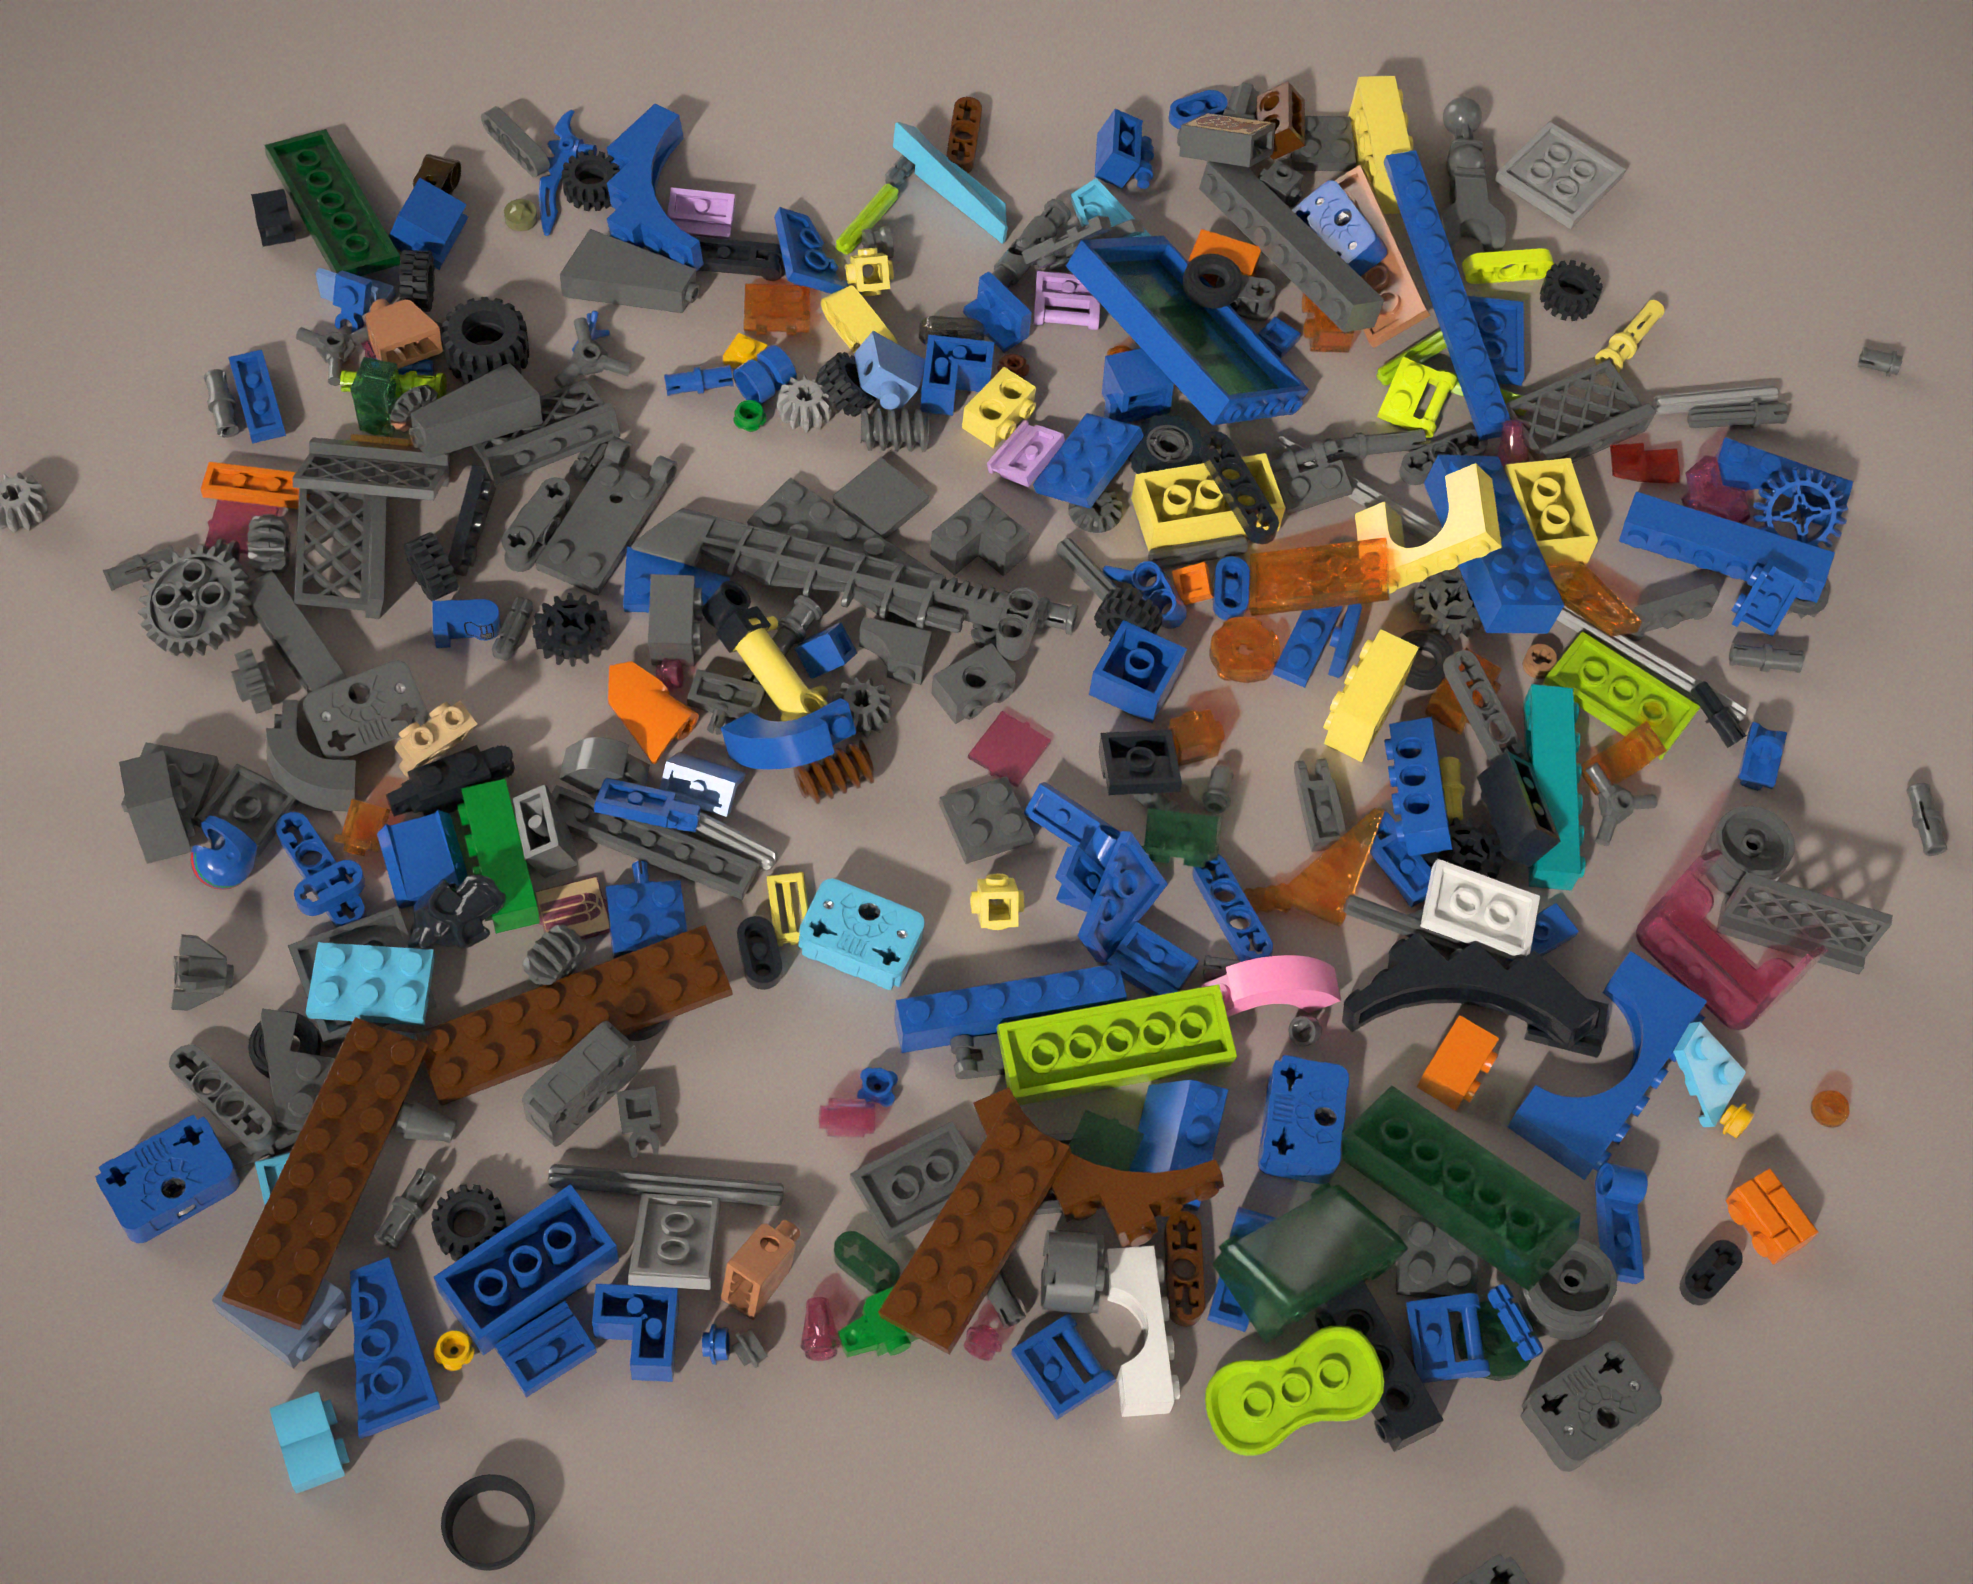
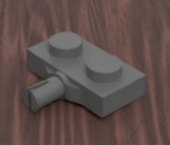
(724, 697)

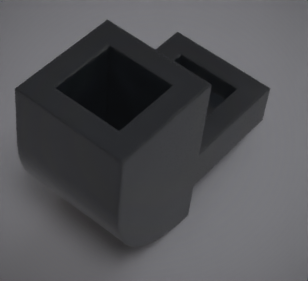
(273, 217)

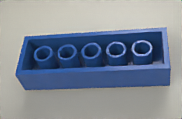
(1513, 582)

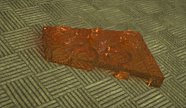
(1592, 599)

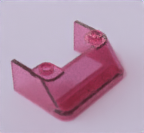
(1705, 962)

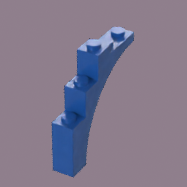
(632, 191)

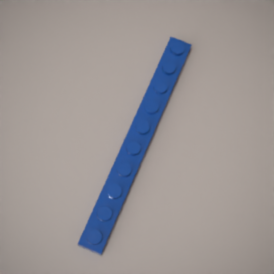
(1447, 294)

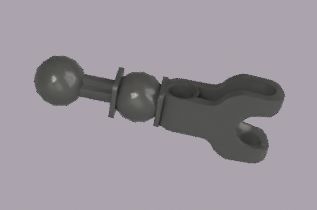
(1469, 206)

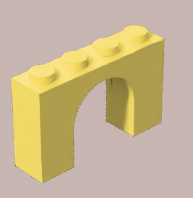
(1467, 534)

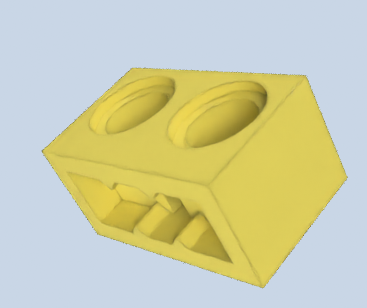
(999, 408)

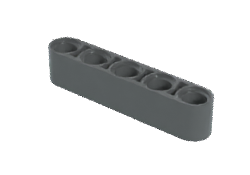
(292, 634)

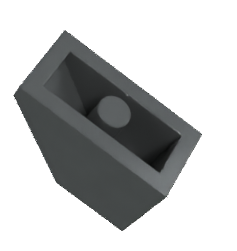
(544, 832)

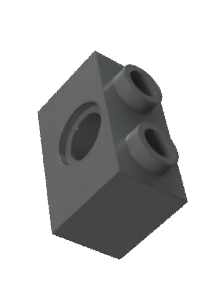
(982, 668)

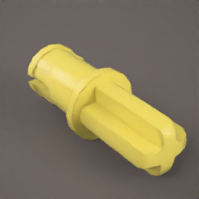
(1452, 787)

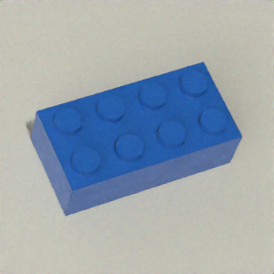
(526, 1269)

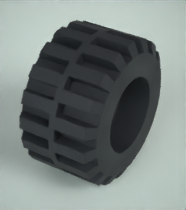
(482, 322)

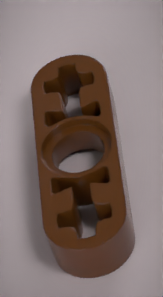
(970, 126)
(1196, 1295)

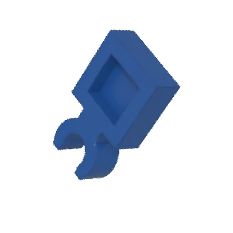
(353, 297)

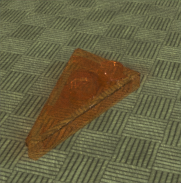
(1334, 874)

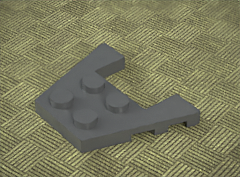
(1058, 251)
(293, 1075)

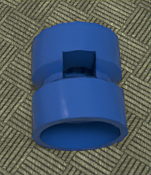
(763, 377)

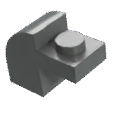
(600, 758)

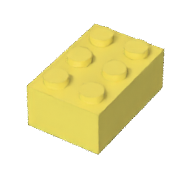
(1554, 509)
(1369, 694)

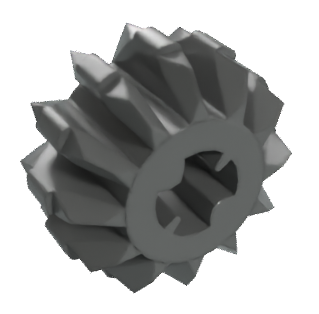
(269, 544)
(867, 705)
(554, 955)

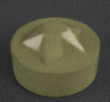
(520, 215)

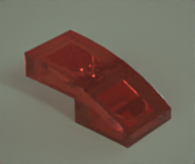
(1647, 466)

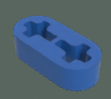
(329, 887)

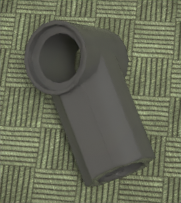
(1242, 102)

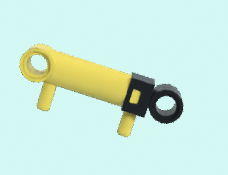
(747, 633)

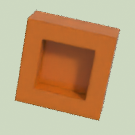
(1193, 583)

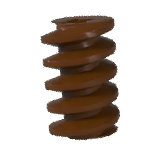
(835, 772)

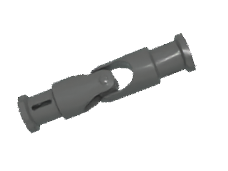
(1011, 265)

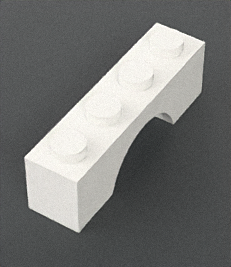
(1133, 1282)

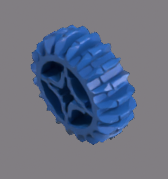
(1797, 483)

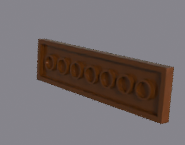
(554, 1018)
(325, 1174)

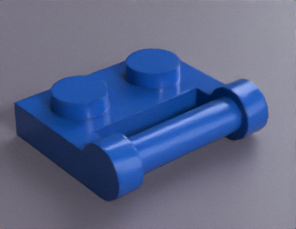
(1434, 1340)
(1052, 1372)

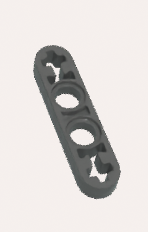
(1490, 711)
(224, 1096)

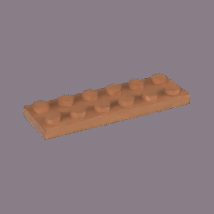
(1391, 277)

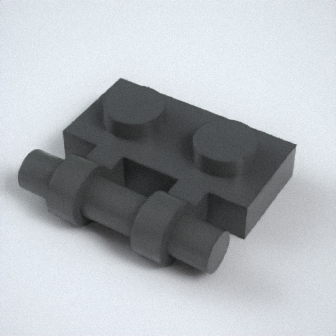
(1315, 485)

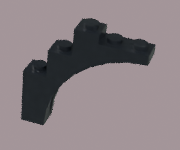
(1473, 977)

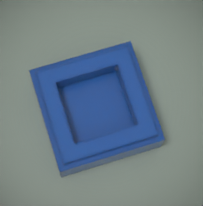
(1279, 336)

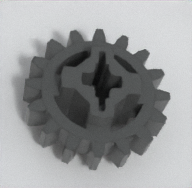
(1446, 605)

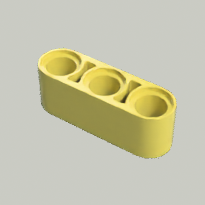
(853, 317)

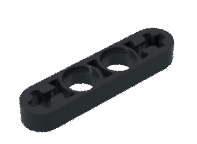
(1242, 486)

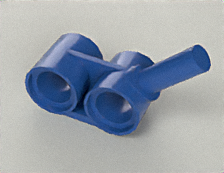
(1161, 592)

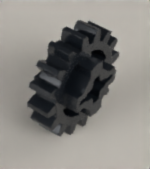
(571, 629)
(1471, 849)

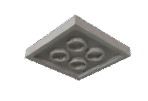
(1560, 175)

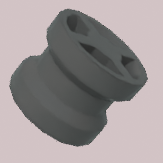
(879, 239)

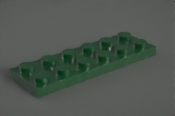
(332, 204)

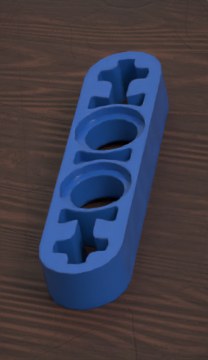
(313, 842)
(1237, 908)

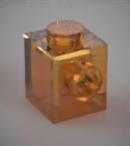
(1196, 736)

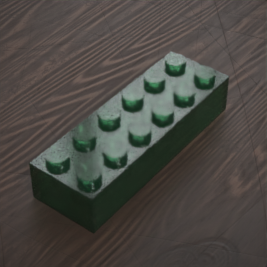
(1461, 1187)

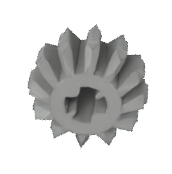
(804, 404)
(21, 502)

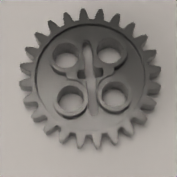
(195, 601)

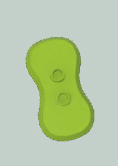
(1323, 1379)

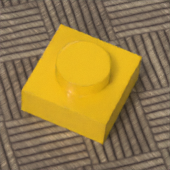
(741, 350)

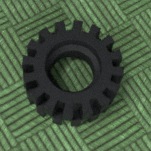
(587, 167)
(1574, 277)
(417, 278)
(842, 384)
(431, 566)
(1128, 607)
(456, 1204)

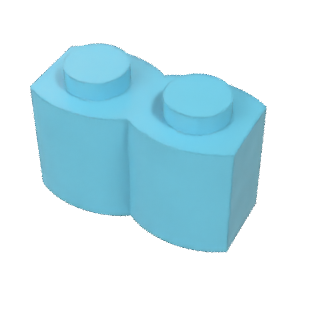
(308, 1441)

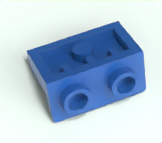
(1000, 312)

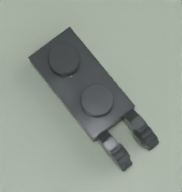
(1319, 805)

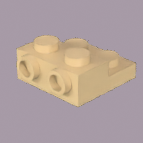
(429, 741)

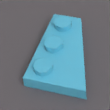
(1095, 201)

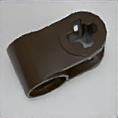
(440, 172)

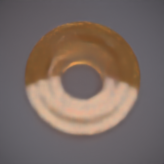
(1836, 1102)

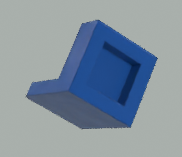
(826, 650)

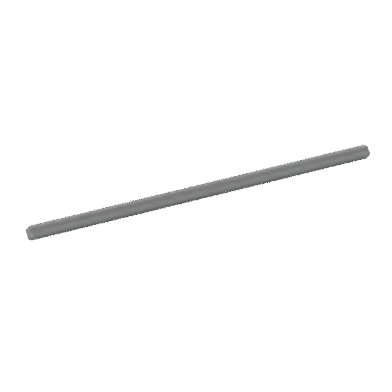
(1630, 650)

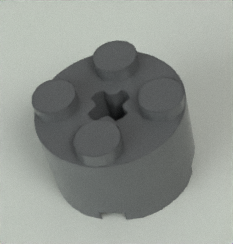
(1072, 1271)

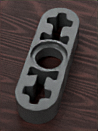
(515, 141)
(1451, 445)

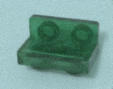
(1182, 836)

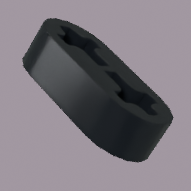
(1717, 1278)

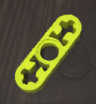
(1488, 266)

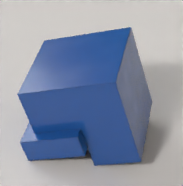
(429, 222)
(1135, 387)

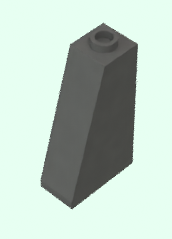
(627, 275)
(476, 413)

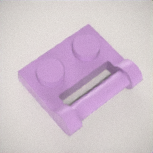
(1064, 291)

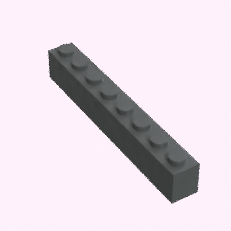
(1292, 246)

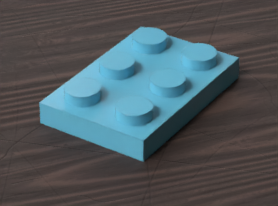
(370, 983)

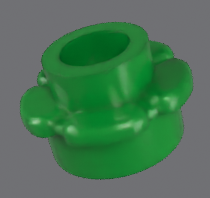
(752, 410)

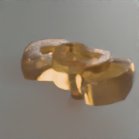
(1264, 898)

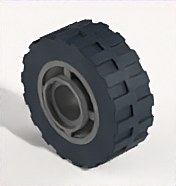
(1166, 445)

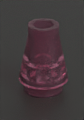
(1512, 444)
(819, 1331)

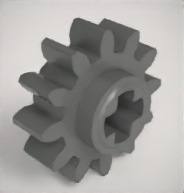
(253, 681)

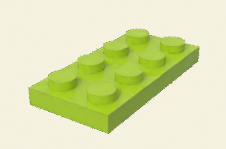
(1621, 691)

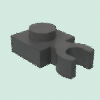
(638, 1115)

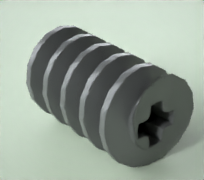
(894, 429)

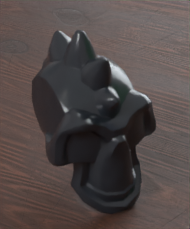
(455, 913)

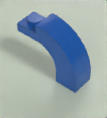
(788, 743)

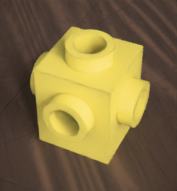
(880, 276)
(998, 913)

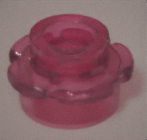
(670, 674)
(982, 1342)

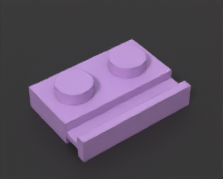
(702, 212)
(1026, 453)

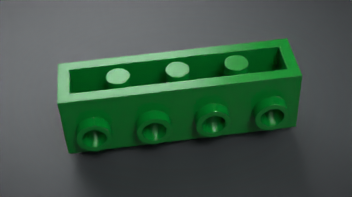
(499, 852)

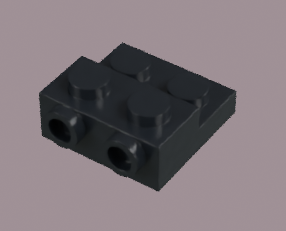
(1139, 762)

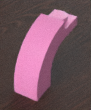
(1278, 980)

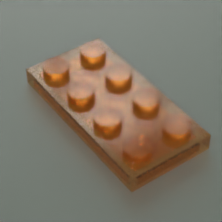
(1319, 576)

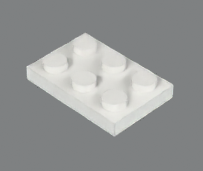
(1480, 910)

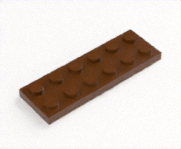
(975, 1233)

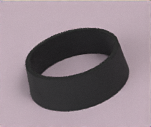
(469, 1489)

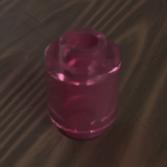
(847, 1117)

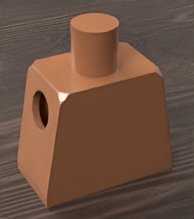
(402, 332)
(759, 1267)

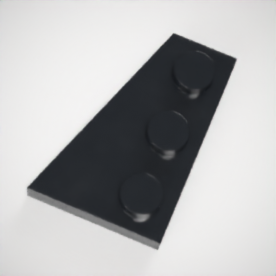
(471, 520)

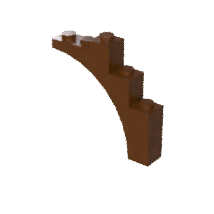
(1127, 1196)

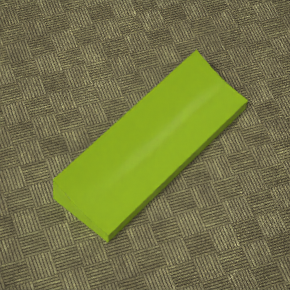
(1116, 1045)

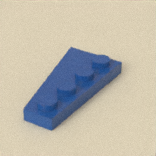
(387, 1356)

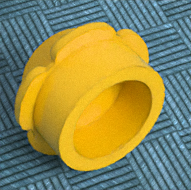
(1736, 1120)
(451, 1340)

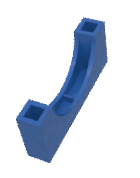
(1581, 1128)

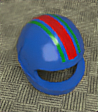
(229, 858)

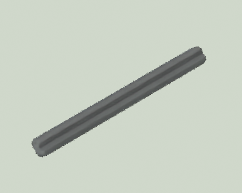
(665, 1183)

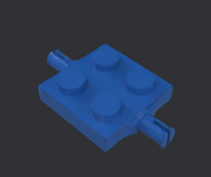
(643, 912)

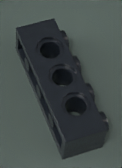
(1419, 1413)

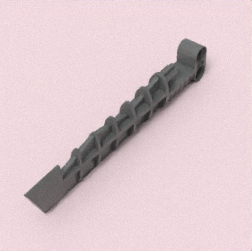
(801, 563)

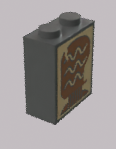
(1226, 139)

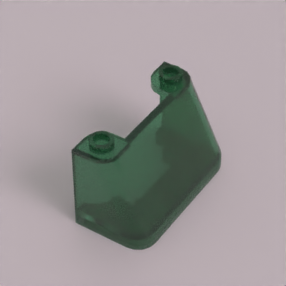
(1306, 1258)

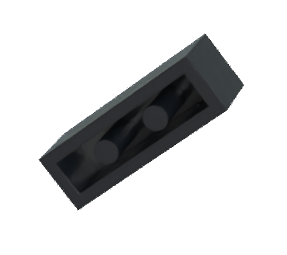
(1518, 809)

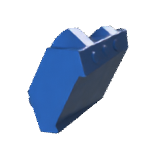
(421, 855)

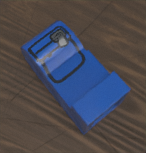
(464, 620)

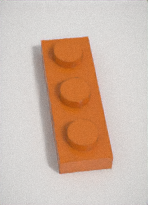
(250, 485)

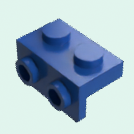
(1769, 598)

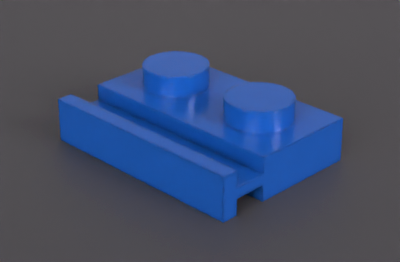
(1152, 962)
(545, 1349)

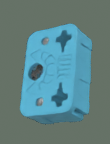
(859, 944)

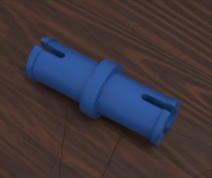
(698, 380)

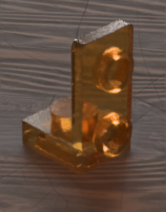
(1626, 756)

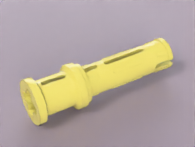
(1648, 316)

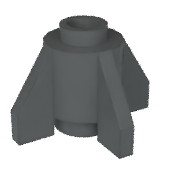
(200, 974)

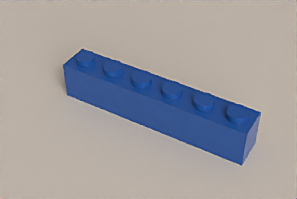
(1720, 543)
(976, 1011)

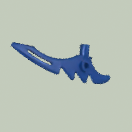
(562, 150)

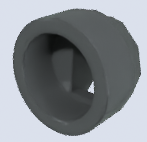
(1300, 1025)

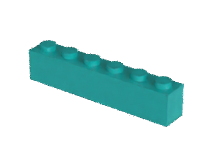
(1552, 751)

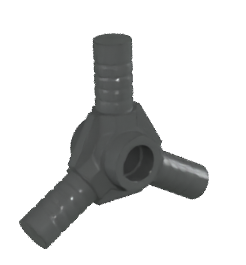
(333, 348)
(589, 357)
(1615, 803)

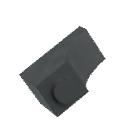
(899, 646)

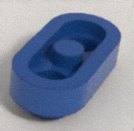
(1195, 105)
(1231, 591)

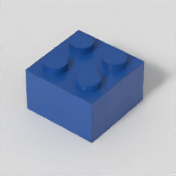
(1137, 671)

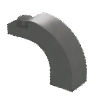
(307, 777)

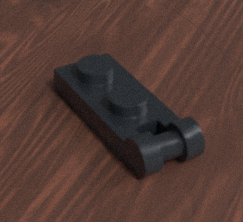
(741, 257)

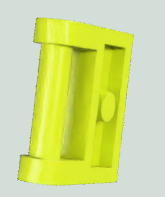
(1407, 391)

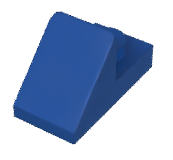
(1078, 878)

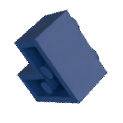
(953, 365)
(645, 1317)

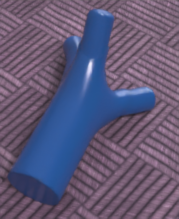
(592, 320)

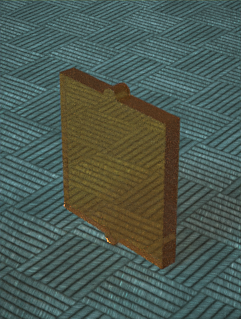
(381, 439)

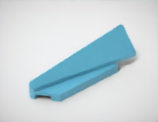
(952, 181)

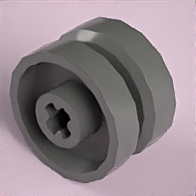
(1751, 843)
(1572, 1293)

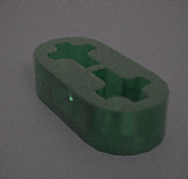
(871, 1255)

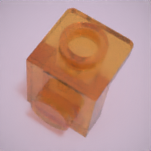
(361, 827)

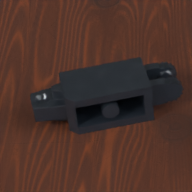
(440, 782)

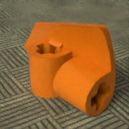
(648, 709)

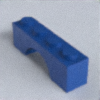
(1751, 467)

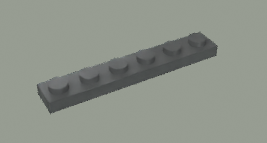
(657, 845)

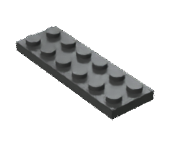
(806, 515)

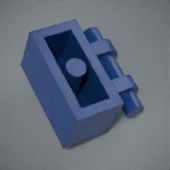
(1123, 151)

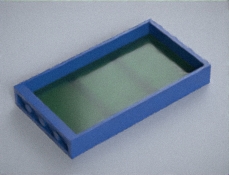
(1199, 348)

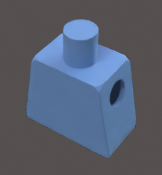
(888, 371)

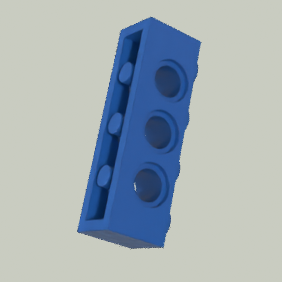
(1419, 787)

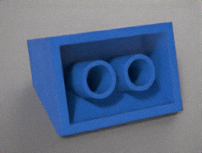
(1179, 1127)

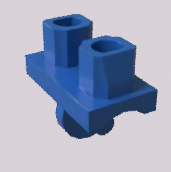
(1761, 757)

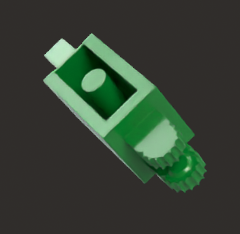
(873, 1332)

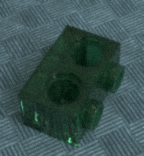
(375, 394)

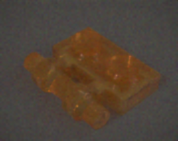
(777, 309)

